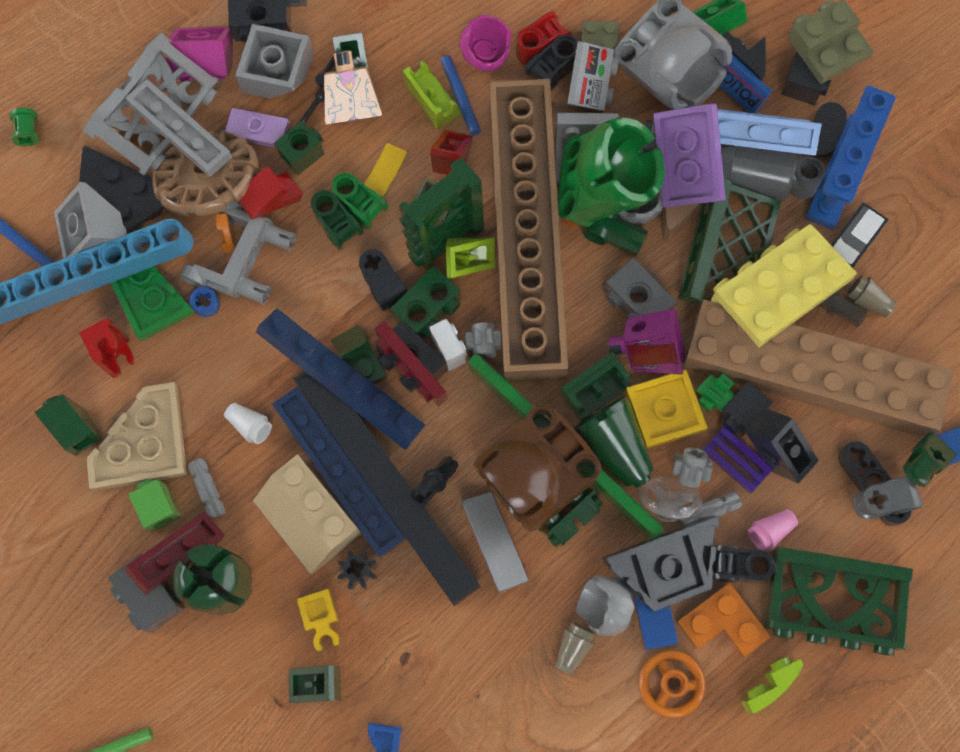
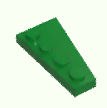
(150, 302)

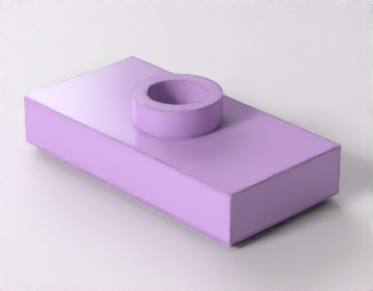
(257, 127)

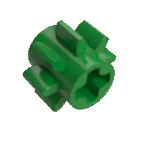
(716, 392)

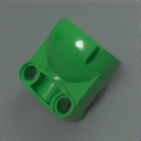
(608, 171)

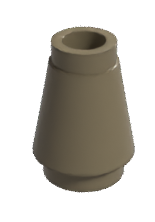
(871, 296)
(574, 647)

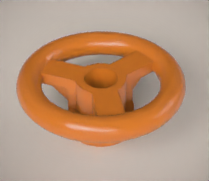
(697, 685)

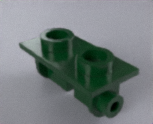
(561, 526)

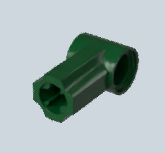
(616, 233)

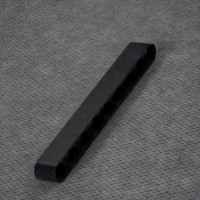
(391, 490)

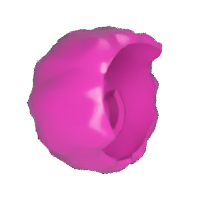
(485, 43)

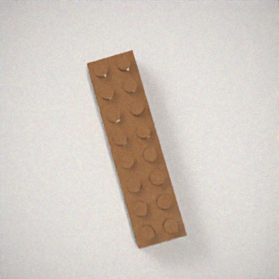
(823, 372)

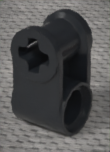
(550, 63)
(383, 283)
(738, 565)

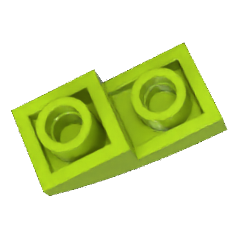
(779, 679)

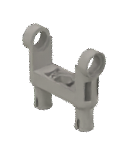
(235, 276)

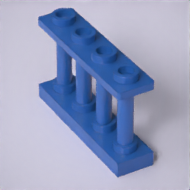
(850, 157)

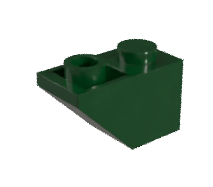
(68, 424)

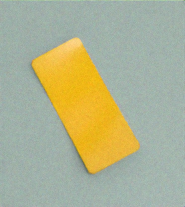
(385, 169)

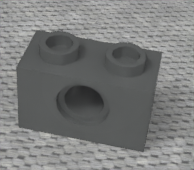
(636, 280)

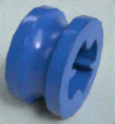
(204, 311)

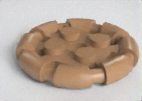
(181, 179)

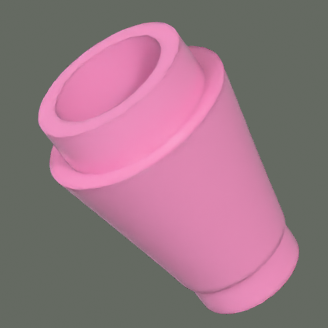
(772, 529)

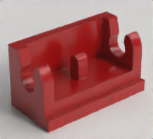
(105, 344)

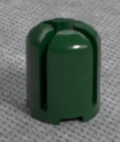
(195, 582)

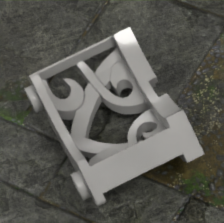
(149, 64)

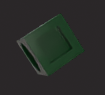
(300, 159)

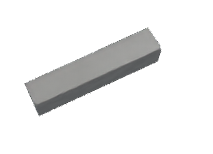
(495, 542)

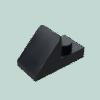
(753, 58)

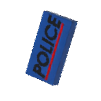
(744, 86)

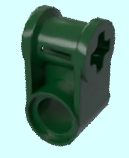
(337, 222)
(927, 459)

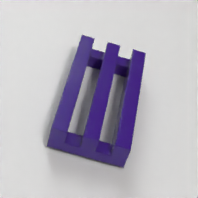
(745, 451)

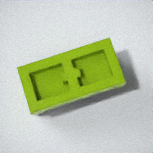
(430, 95)

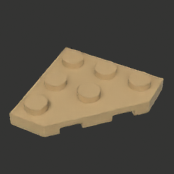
(141, 442)

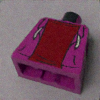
(652, 343)

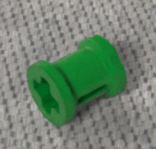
(24, 127)

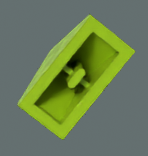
(469, 255)

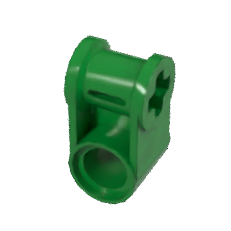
(361, 202)

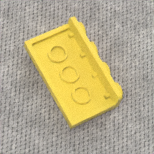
(783, 284)

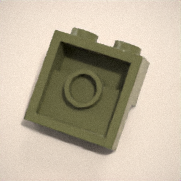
(830, 40)

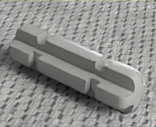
(206, 488)
(715, 507)

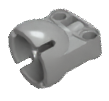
(674, 55)

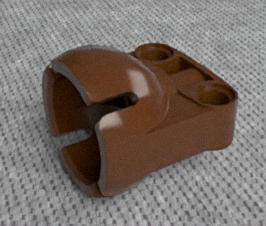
(536, 467)

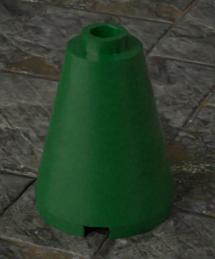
(618, 442)

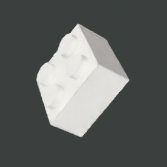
(446, 341)

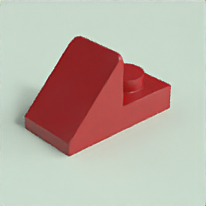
(269, 193)

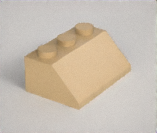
(305, 514)

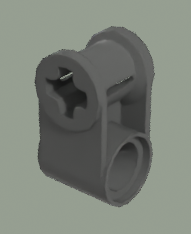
(891, 498)

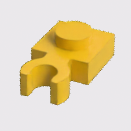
(318, 613)

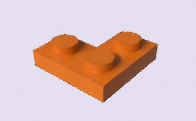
(724, 612)

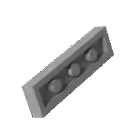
(178, 127)

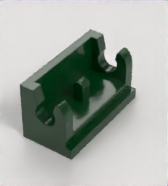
(596, 386)

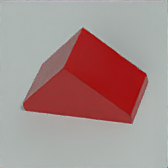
(448, 149)

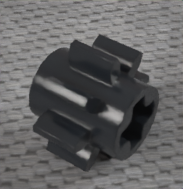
(348, 567)

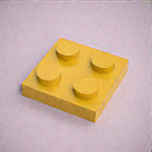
(666, 409)

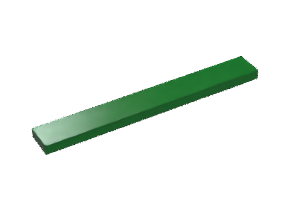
(604, 484)

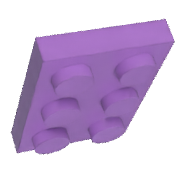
(691, 155)

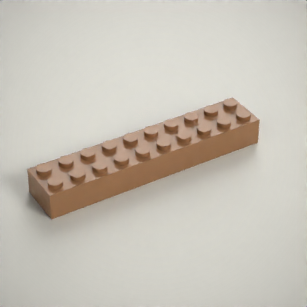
(528, 231)

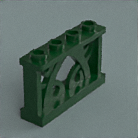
(456, 193)
(878, 580)

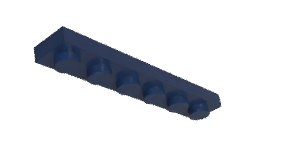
(340, 378)
(339, 472)

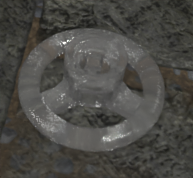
(669, 502)

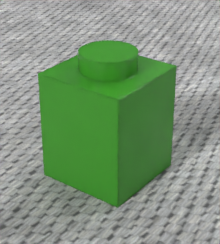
(154, 505)

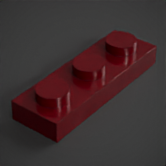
(410, 365)
(159, 562)

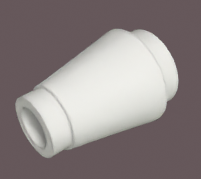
(248, 423)

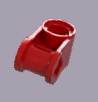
(540, 35)

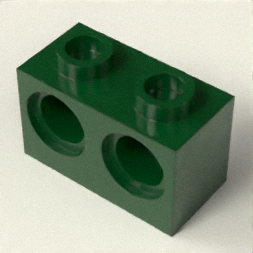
(420, 300)

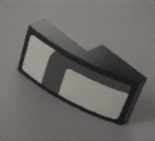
(859, 233)

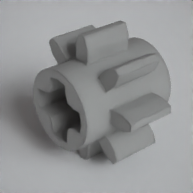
(483, 340)
(692, 467)

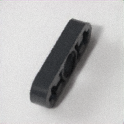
(860, 481)

